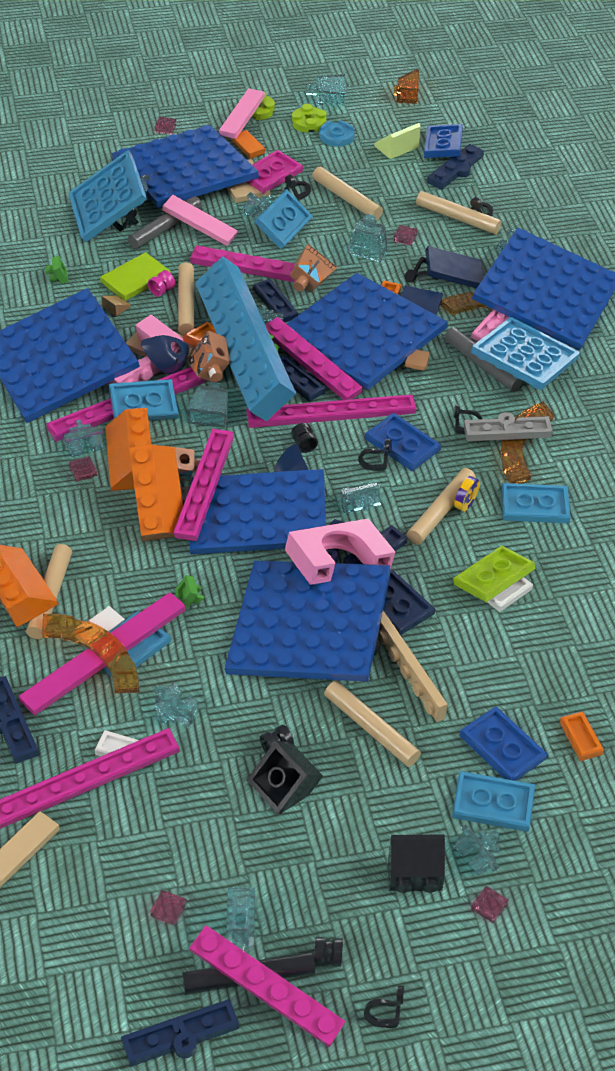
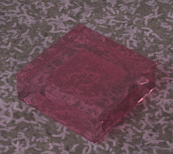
(165, 125)
(405, 235)
(82, 468)
(489, 904)
(168, 907)

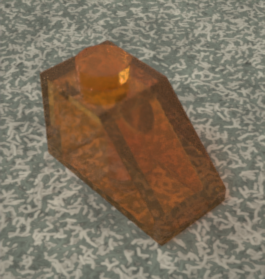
(407, 88)

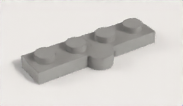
(507, 428)

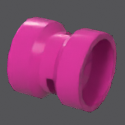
(161, 283)

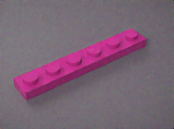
(247, 263)
(313, 360)
(204, 485)
(267, 986)

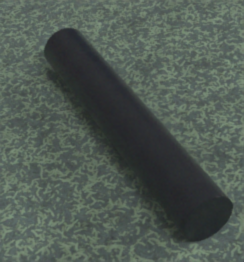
(212, 979)

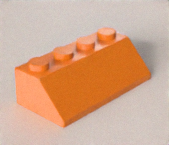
(123, 432)
(156, 490)
(22, 587)

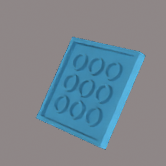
(107, 196)
(525, 353)

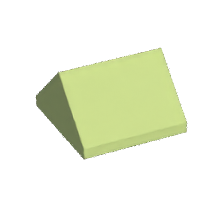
(400, 142)

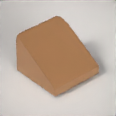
(114, 304)
(418, 360)

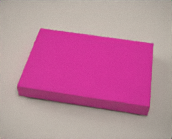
(274, 170)

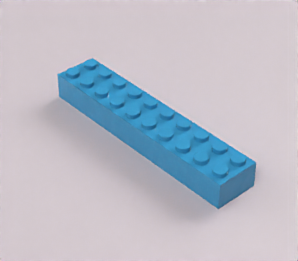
(249, 345)

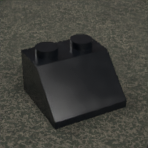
(284, 776)
(416, 863)

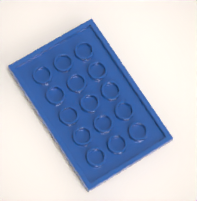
(261, 510)

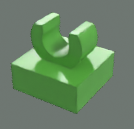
(58, 269)
(188, 591)

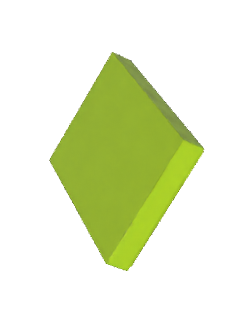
(132, 276)
(494, 573)

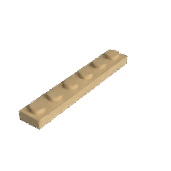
(411, 669)

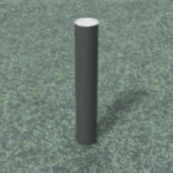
(157, 226)
(464, 345)

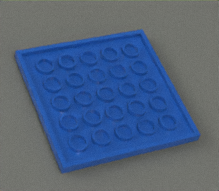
(189, 164)
(547, 288)
(366, 328)
(61, 355)
(308, 628)

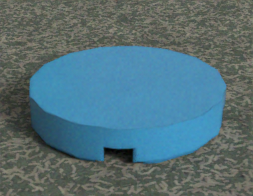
(337, 133)

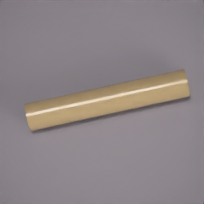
(346, 192)
(458, 212)
(185, 298)
(437, 509)
(53, 578)
(372, 723)

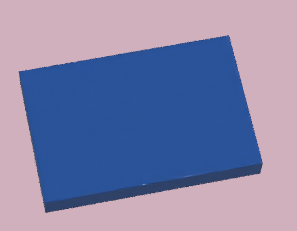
(443, 141)
(409, 444)
(503, 744)

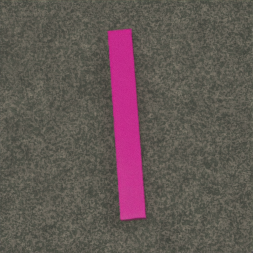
(336, 410)
(103, 412)
(88, 663)
(87, 777)

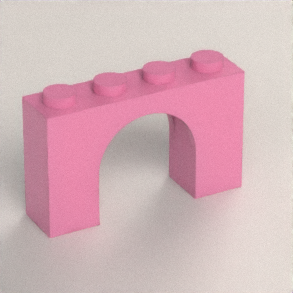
(146, 329)
(359, 537)

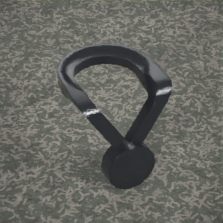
(291, 183)
(476, 204)
(131, 215)
(411, 275)
(457, 411)
(377, 467)
(385, 1023)

